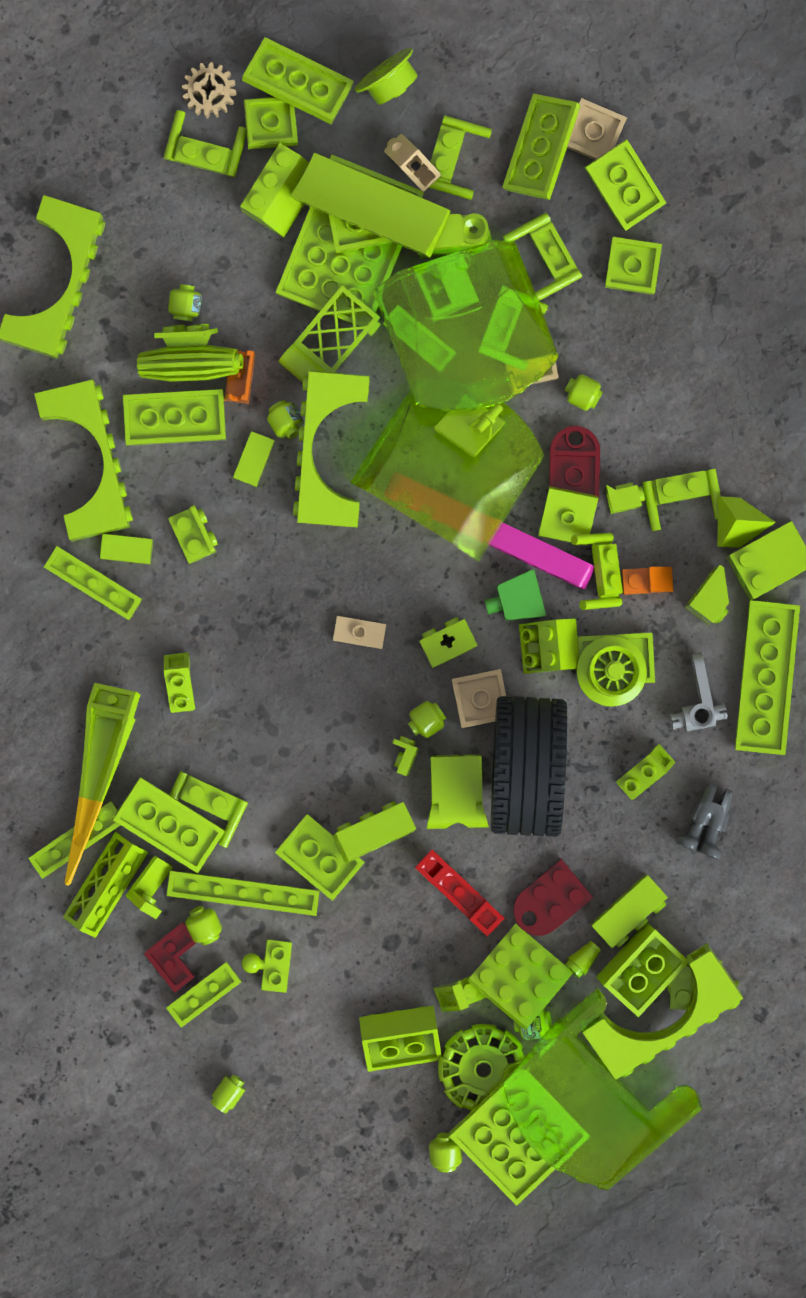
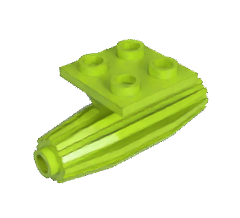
(188, 356)

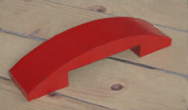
(459, 892)

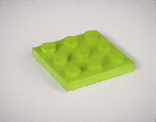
(520, 976)

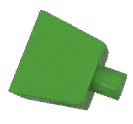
(518, 598)

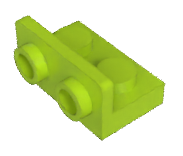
(193, 534)
(405, 760)

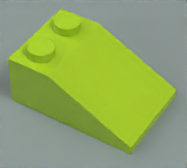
(769, 561)

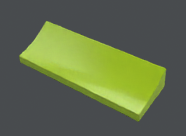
(371, 204)

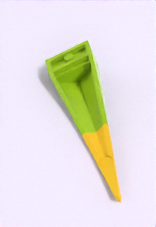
(106, 733)

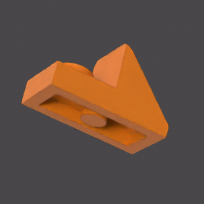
(647, 580)

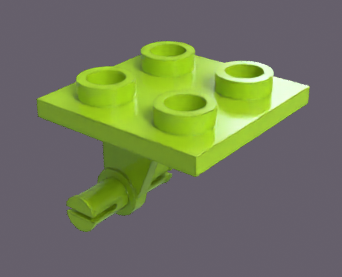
(471, 428)

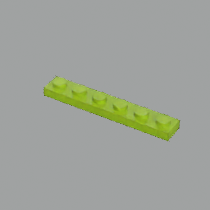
(243, 893)

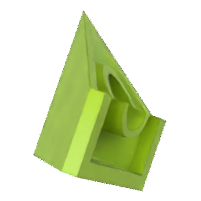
(739, 522)

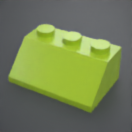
(270, 196)
(642, 969)
(400, 1038)

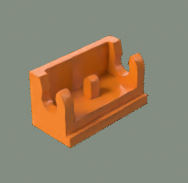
(239, 385)

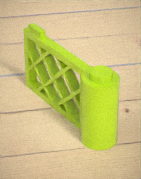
(301, 360)

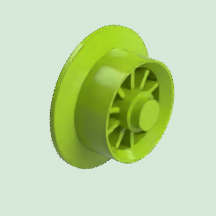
(389, 77)
(611, 671)

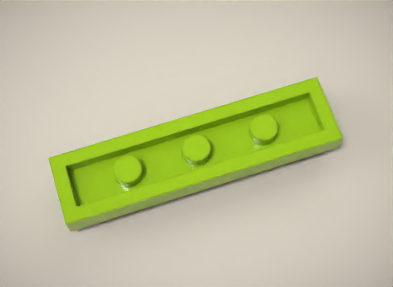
(93, 583)
(58, 851)

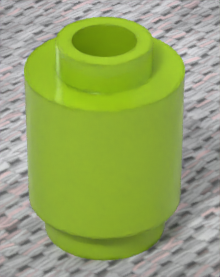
(228, 1093)

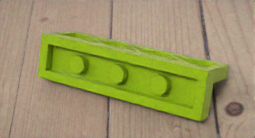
(107, 887)

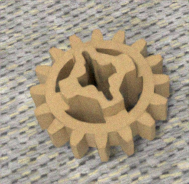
(218, 92)

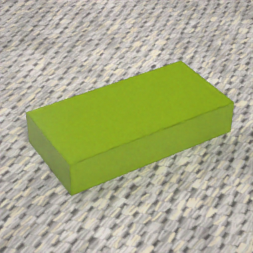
(253, 459)
(126, 549)

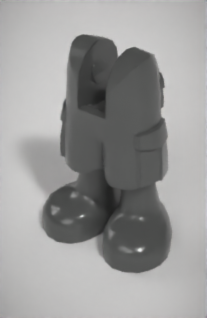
(708, 814)

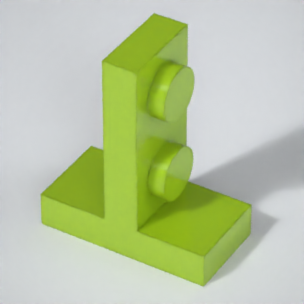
(457, 995)

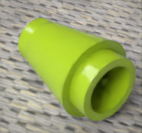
(583, 959)

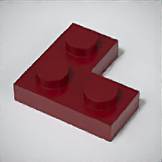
(166, 957)

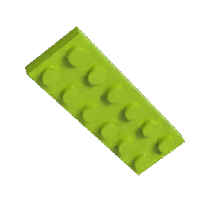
(767, 677)

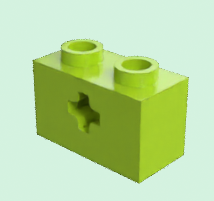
(440, 654)

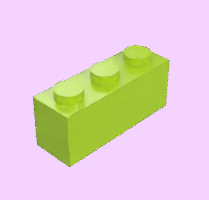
(373, 831)
(629, 911)

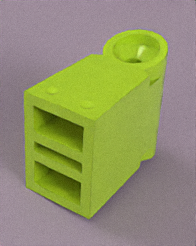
(460, 234)
(456, 792)

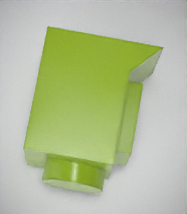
(624, 497)

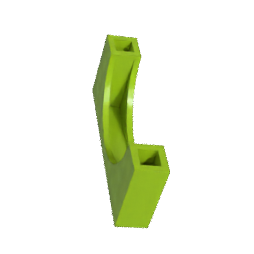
(46, 330)
(316, 499)
(106, 509)
(626, 1049)

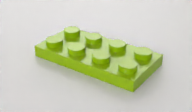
(297, 80)
(541, 146)
(174, 417)
(168, 824)

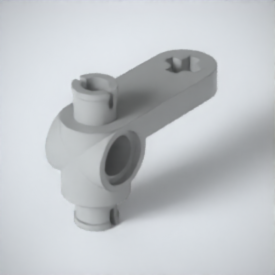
(686, 717)

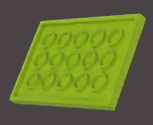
(318, 271)

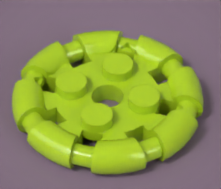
(472, 1058)

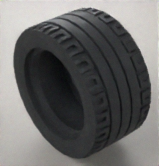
(529, 766)

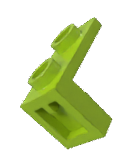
(179, 682)
(646, 772)
(147, 884)

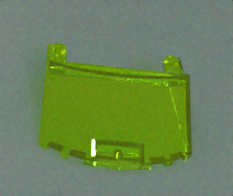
(580, 1113)

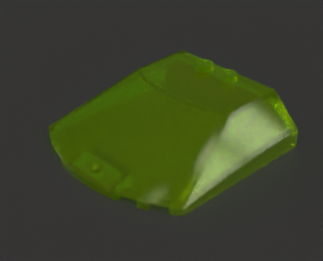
(467, 327)
(444, 485)

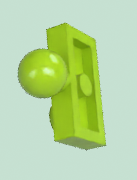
(274, 965)

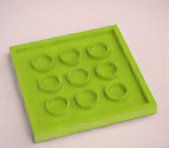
(498, 1147)

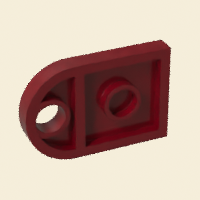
(575, 466)
(552, 898)

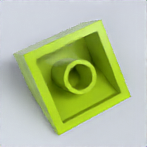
(711, 598)

